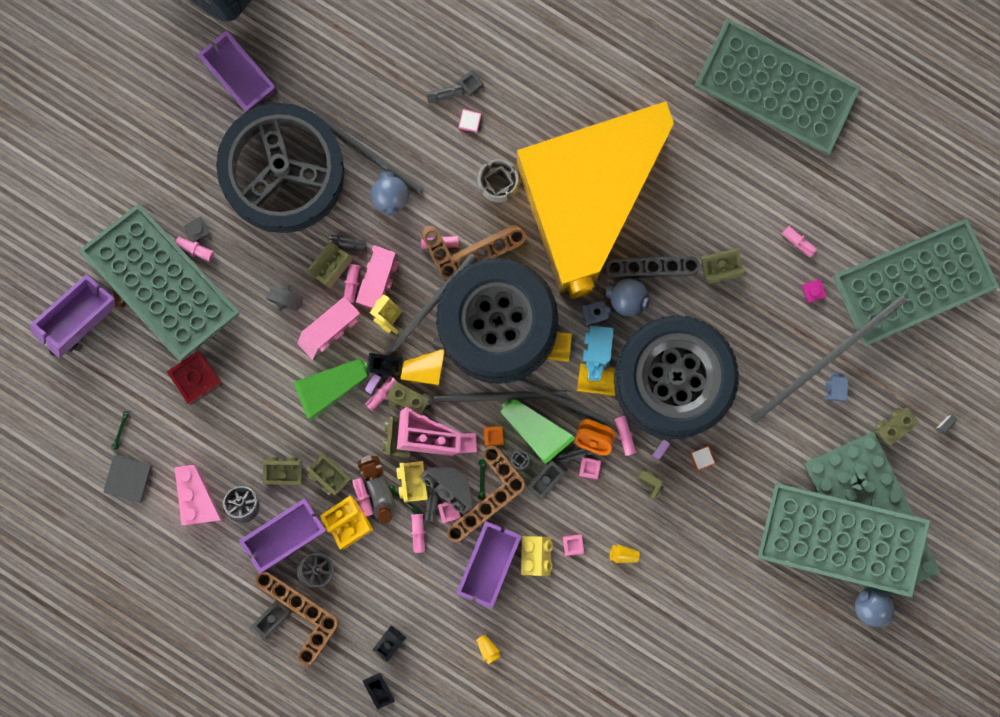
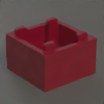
(194, 377)

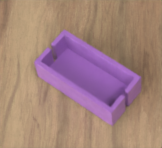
(237, 72)
(72, 316)
(283, 535)
(488, 564)

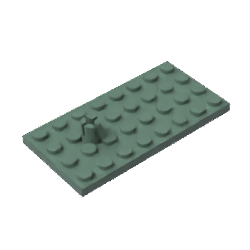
(777, 86)
(928, 272)
(159, 282)
(864, 476)
(844, 539)

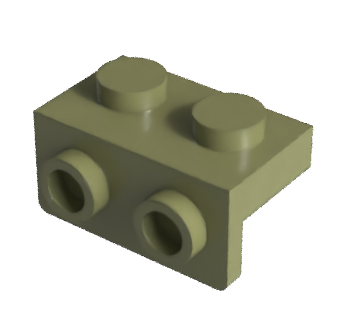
(330, 264)
(722, 266)
(404, 397)
(897, 426)
(390, 444)
(282, 472)
(328, 475)
(650, 479)

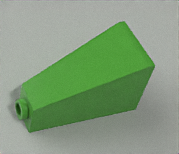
(328, 387)
(538, 432)

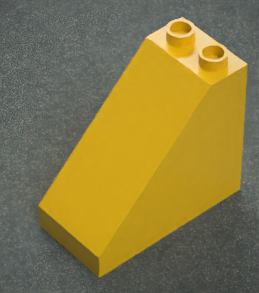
(586, 188)

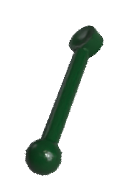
(115, 445)
(481, 495)
(415, 510)

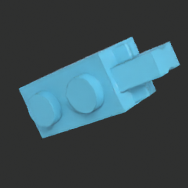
(598, 351)

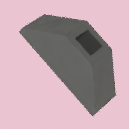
(450, 486)

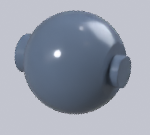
(389, 194)
(628, 296)
(874, 607)

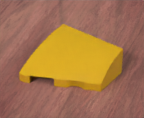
(424, 368)

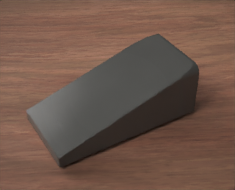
(547, 478)
(270, 620)

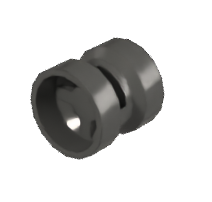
(520, 460)

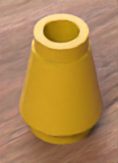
(623, 554)
(488, 649)

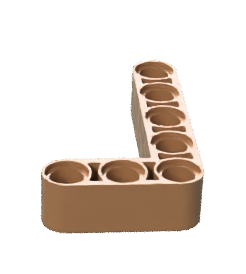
(487, 243)
(506, 488)
(303, 610)

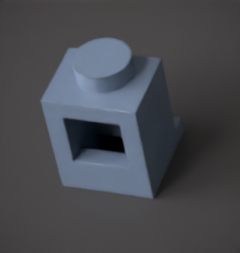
(589, 316)
(837, 388)

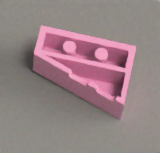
(377, 277)
(328, 327)
(426, 436)
(194, 497)

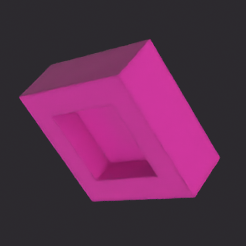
(813, 291)

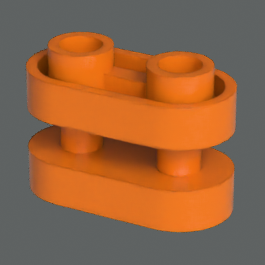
(595, 437)

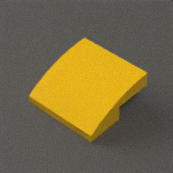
(346, 522)

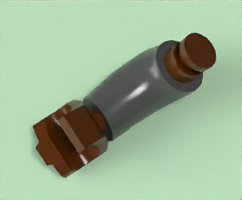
(379, 491)

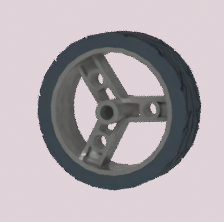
(267, 121)

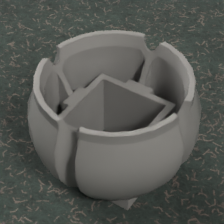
(494, 167)

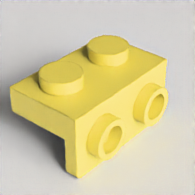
(386, 313)
(412, 485)
(536, 556)

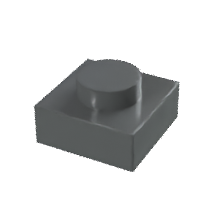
(197, 229)

